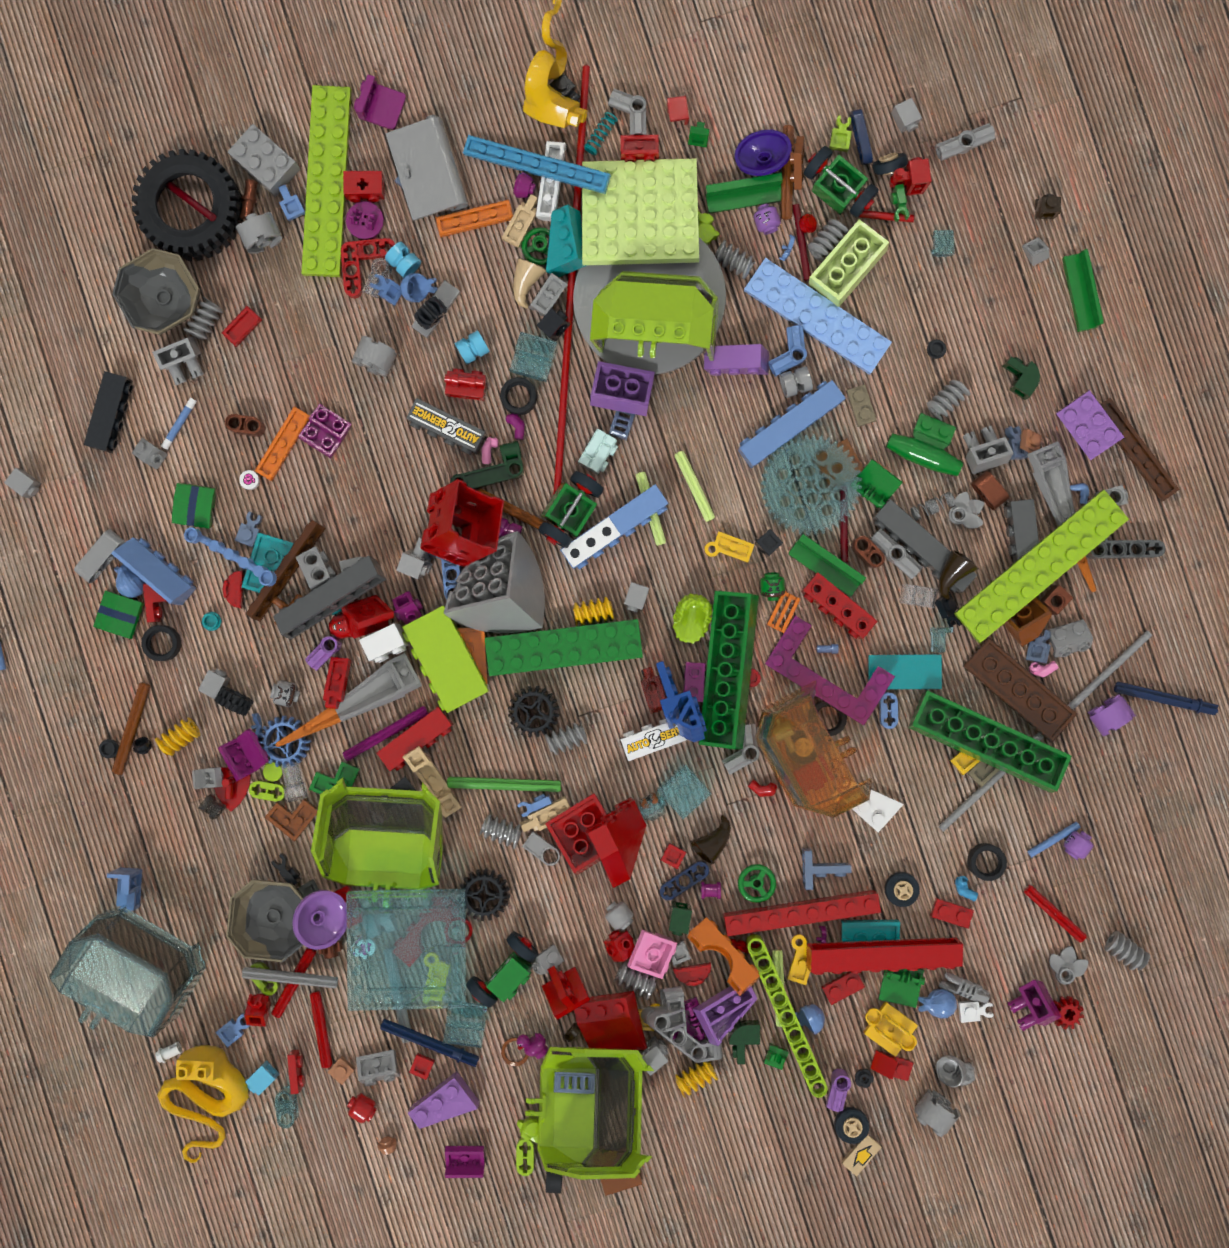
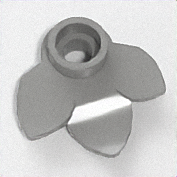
(968, 509)
(1067, 962)

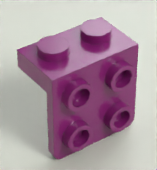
(379, 104)
(244, 755)

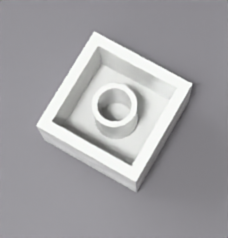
(383, 643)

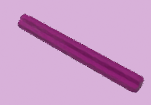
(385, 733)

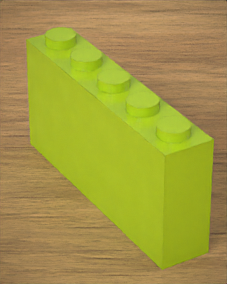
(445, 659)

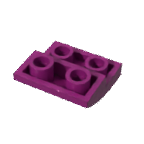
(325, 431)

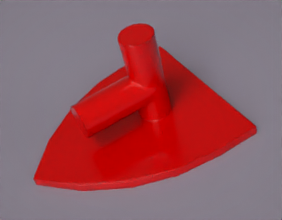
(232, 792)

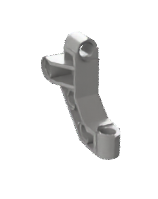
(671, 1018)

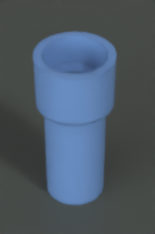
(833, 648)

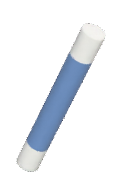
(178, 423)

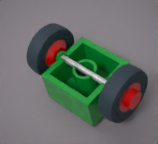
(840, 183)
(570, 509)
(508, 976)

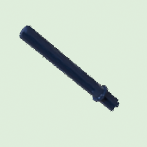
(1166, 698)
(429, 1042)

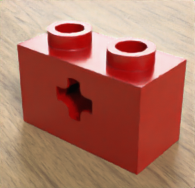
(355, 180)

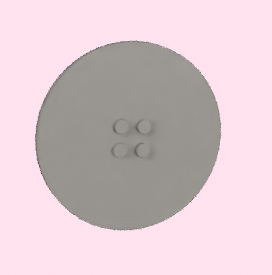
(624, 352)

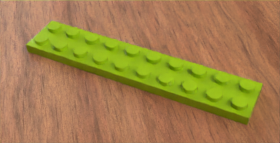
(325, 181)
(1041, 566)

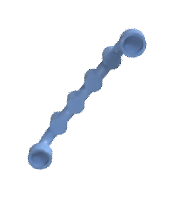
(266, 577)

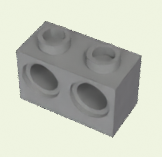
(314, 571)
(655, 1054)

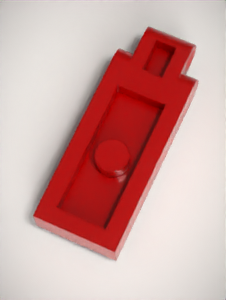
(336, 682)

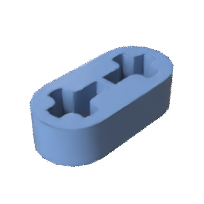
(893, 709)

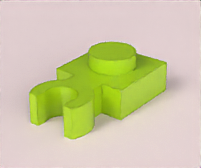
(841, 137)

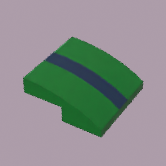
(193, 505)
(118, 614)

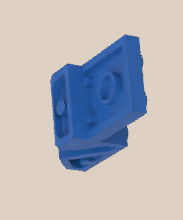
(680, 708)

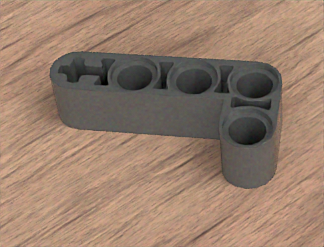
(1125, 551)

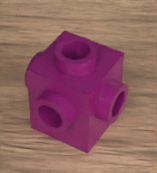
(407, 608)

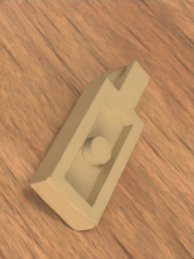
(521, 222)
(539, 817)

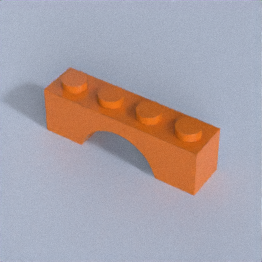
(708, 937)

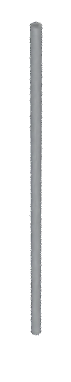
(1073, 704)

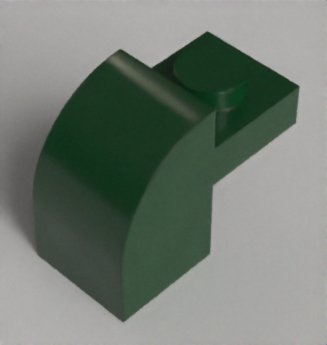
(1027, 376)
(743, 1033)

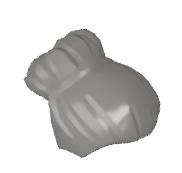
(954, 1071)

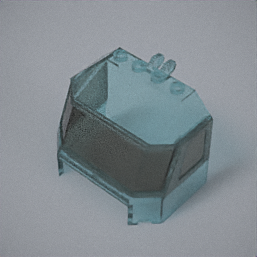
(128, 972)

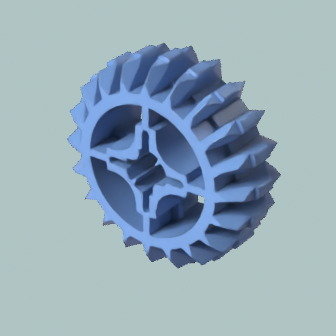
(268, 746)

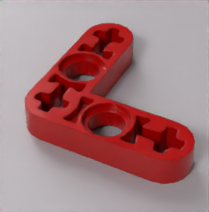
(358, 247)

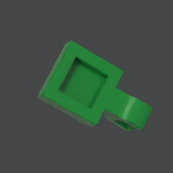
(899, 199)

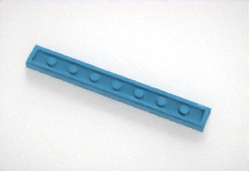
(537, 164)

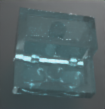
(533, 356)
(466, 1025)

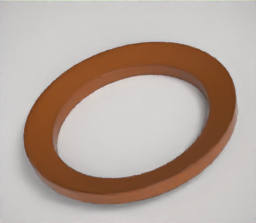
(509, 1061)

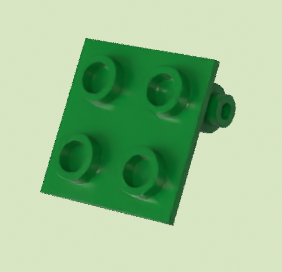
(877, 484)
(902, 987)

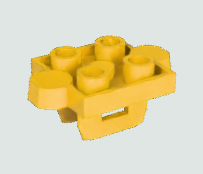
(890, 1029)

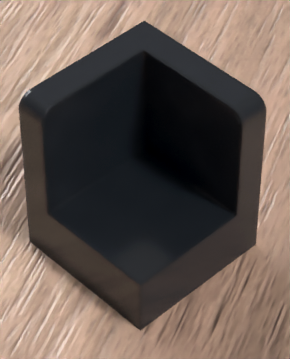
(768, 543)

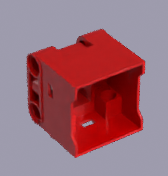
(479, 524)

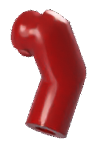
(763, 791)

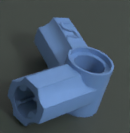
(795, 343)

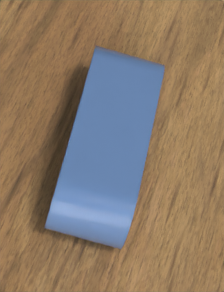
(449, 584)

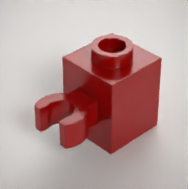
(257, 1010)

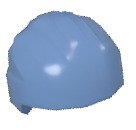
(416, 287)
(128, 583)
(939, 1003)
(811, 1017)

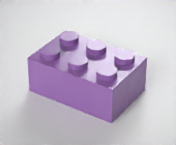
(622, 388)
(1090, 425)

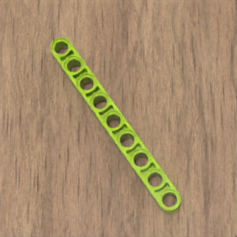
(791, 1023)

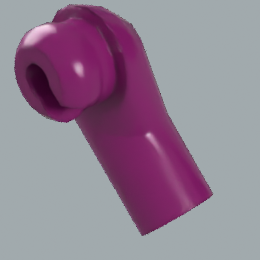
(518, 424)

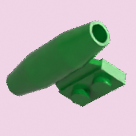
(928, 446)

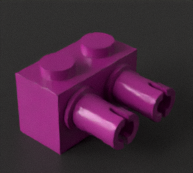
(1039, 1003)

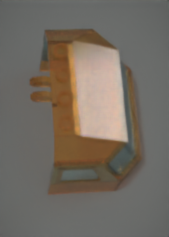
(807, 756)

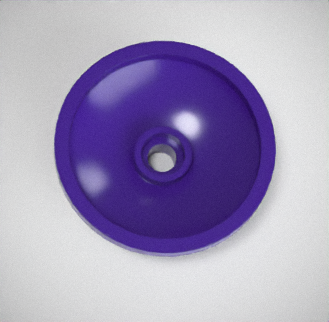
(763, 152)

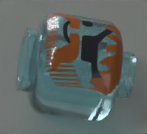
(652, 807)

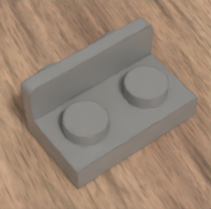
(377, 1067)

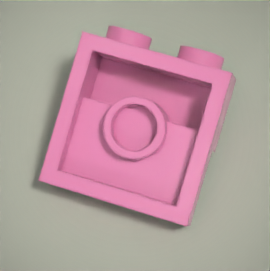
(652, 954)

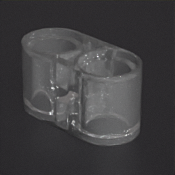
(918, 596)

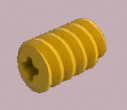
(593, 611)
(179, 737)
(696, 1077)

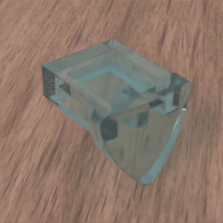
(943, 243)
(938, 638)

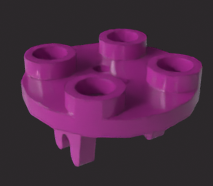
(373, 223)

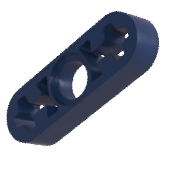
(861, 137)
(669, 884)

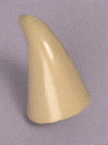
(525, 276)

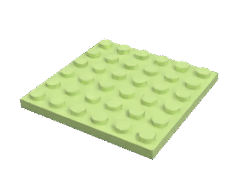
(643, 215)

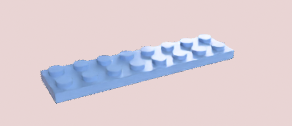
(817, 316)

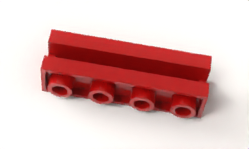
(420, 734)

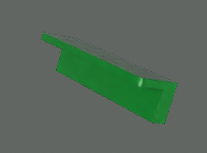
(743, 193)
(1083, 291)
(828, 565)

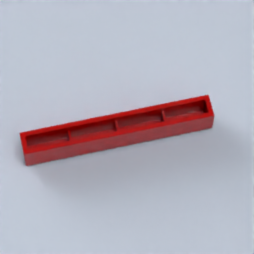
(801, 912)
(884, 955)

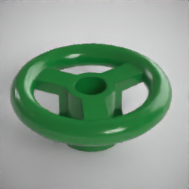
(536, 240)
(763, 870)

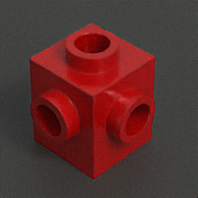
(619, 945)

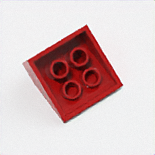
(570, 833)
(611, 1022)

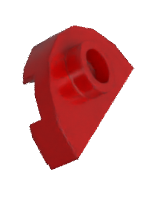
(232, 589)
(693, 974)

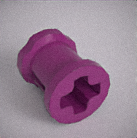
(711, 890)

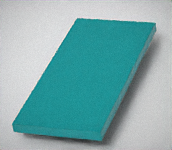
(909, 670)

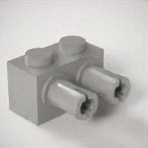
(181, 351)
(988, 455)
(415, 562)

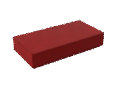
(241, 326)

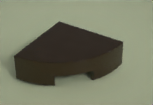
(572, 1032)

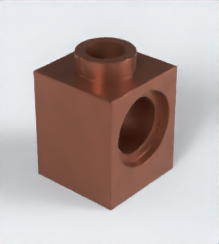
(1062, 596)

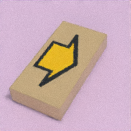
(861, 1155)

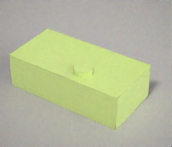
(848, 263)

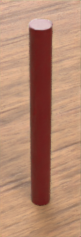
(191, 201)
(801, 243)
(843, 535)

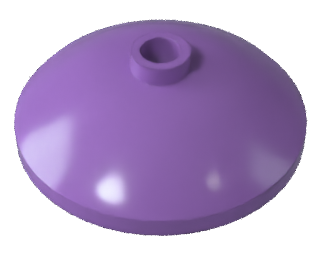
(328, 925)

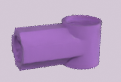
(322, 653)
(838, 1091)

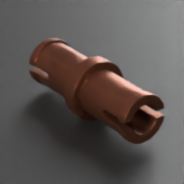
(248, 198)

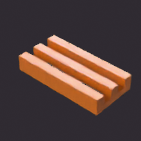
(792, 610)

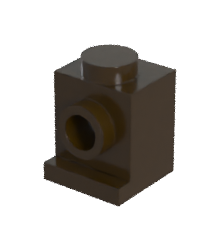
(1047, 207)

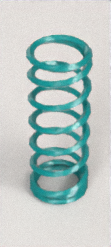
(589, 148)

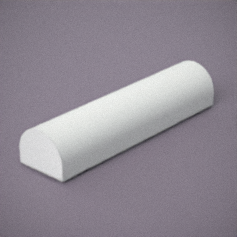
(550, 188)

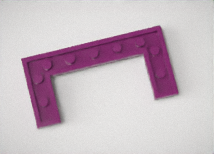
(857, 709)

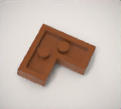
(797, 159)
(292, 823)

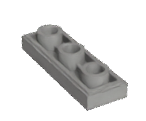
(447, 294)

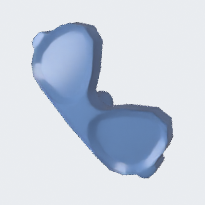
(788, 248)
(257, 720)

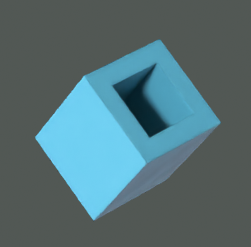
(262, 1078)

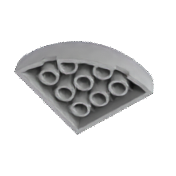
(500, 590)

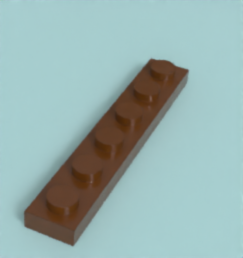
(1140, 454)
(285, 570)

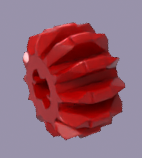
(1072, 1015)

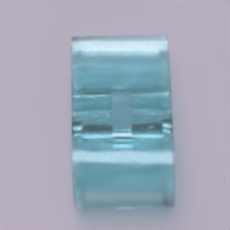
(289, 1107)

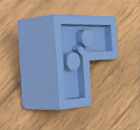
(128, 887)

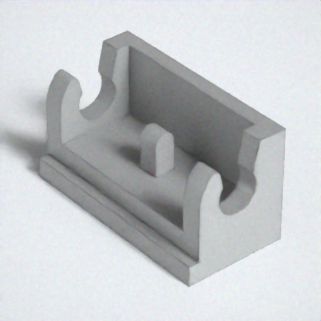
(548, 294)

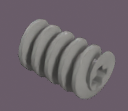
(826, 239)
(734, 259)
(203, 319)
(946, 398)
(566, 738)
(501, 830)
(1127, 950)
(635, 979)

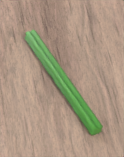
(504, 784)

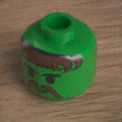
(772, 586)

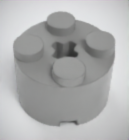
(259, 232)
(375, 356)
(936, 1112)

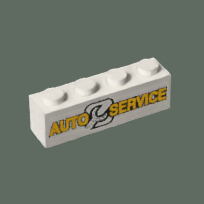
(650, 739)

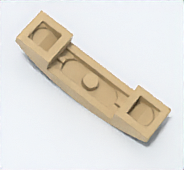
(432, 778)

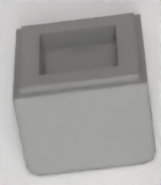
(1036, 251)

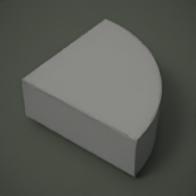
(681, 954)

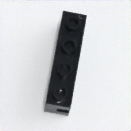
(108, 412)

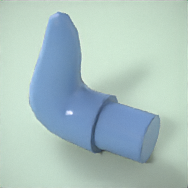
(1084, 491)

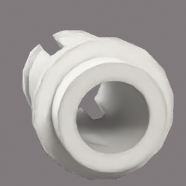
(168, 1052)

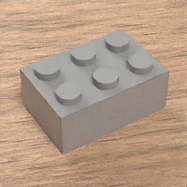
(263, 160)

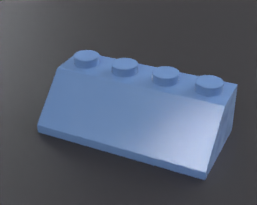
(155, 571)

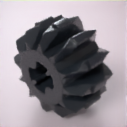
(430, 313)

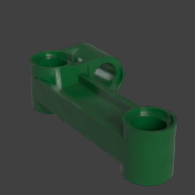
(497, 473)

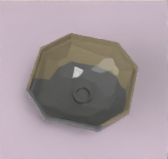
(156, 291)
(263, 920)

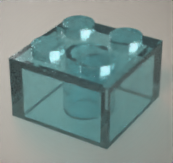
(683, 791)

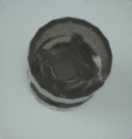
(212, 807)

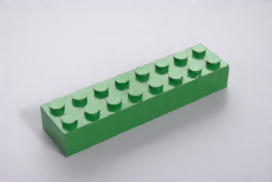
(563, 647)
(729, 669)
(990, 742)

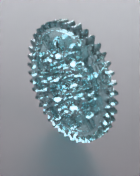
(808, 452)

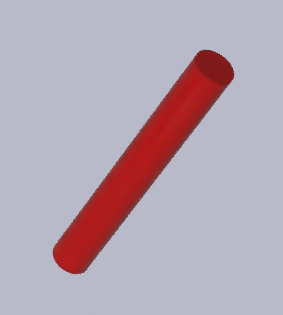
(884, 216)

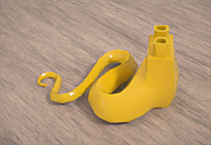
(541, 99)
(209, 1066)

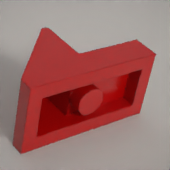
(152, 607)
(891, 1066)

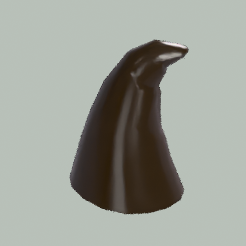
(954, 569)
(711, 846)

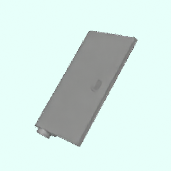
(432, 168)

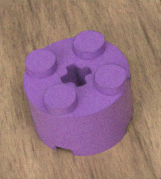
(1111, 715)

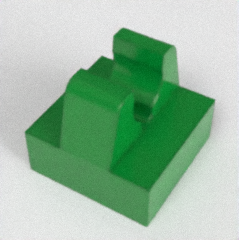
(698, 135)
(775, 1056)

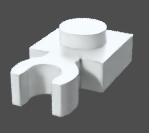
(971, 1010)

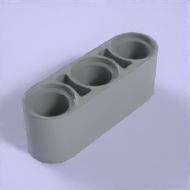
(98, 556)

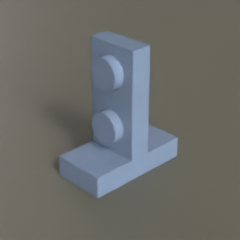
(820, 869)

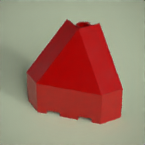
(619, 840)

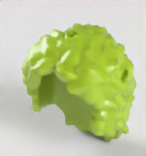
(692, 618)

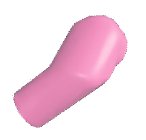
(486, 449)
(1041, 670)

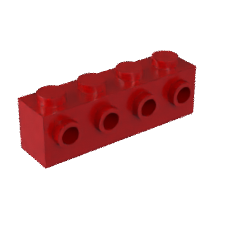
(839, 606)

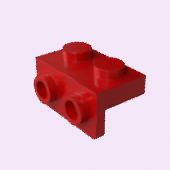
(639, 147)

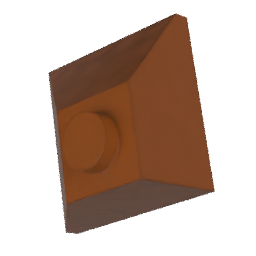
(1028, 622)

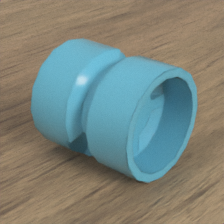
(401, 258)
(472, 347)

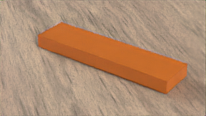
(474, 218)
(282, 444)

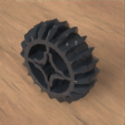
(518, 704)
(485, 877)

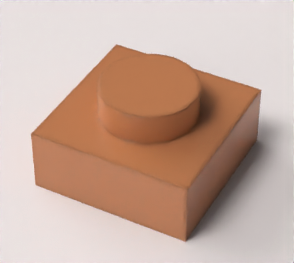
(1030, 440)
(341, 1070)

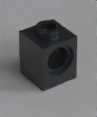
(554, 324)

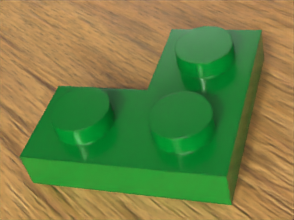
(323, 782)

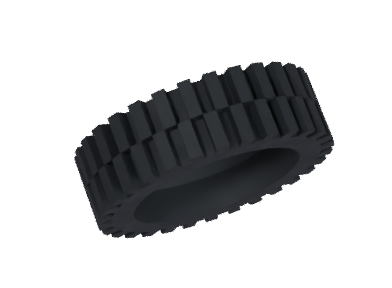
(208, 235)

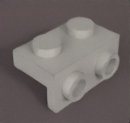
(1070, 638)

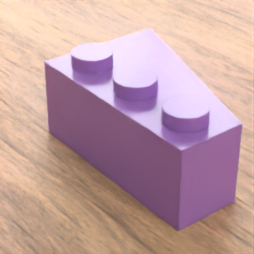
(738, 360)
(722, 1012)
(444, 1102)

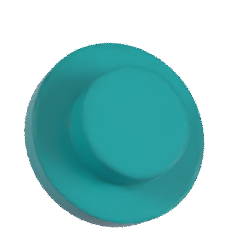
(211, 621)

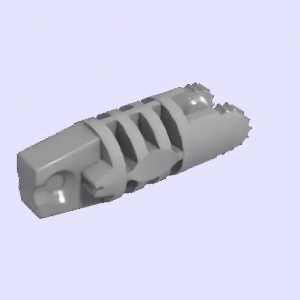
(965, 988)

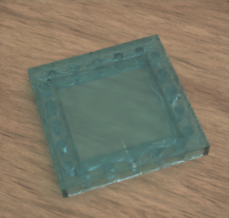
(406, 949)

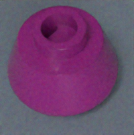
(524, 186)

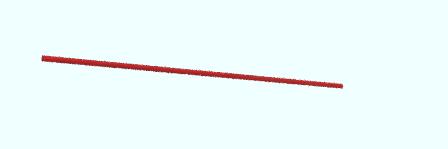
(569, 302)

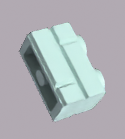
(598, 451)

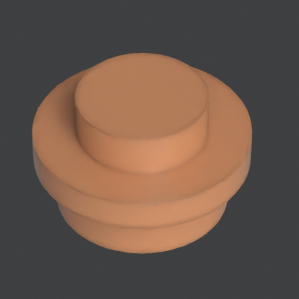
(387, 1145)

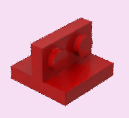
(367, 615)
(565, 991)

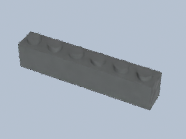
(917, 541)
(329, 597)

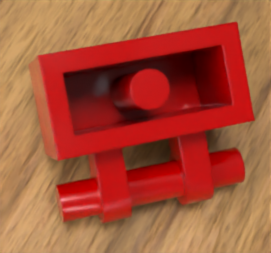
(915, 176)
(465, 385)

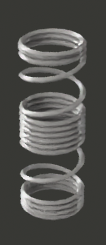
(932, 505)

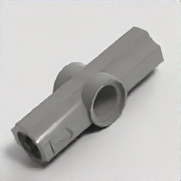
(974, 137)
(905, 562)

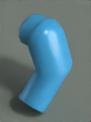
(963, 890)

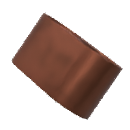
(245, 425)
(990, 490)
(870, 549)

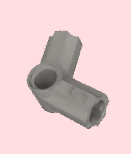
(625, 103)
(738, 759)

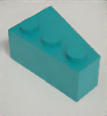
(565, 242)

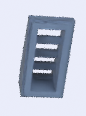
(619, 434)
(591, 1082)

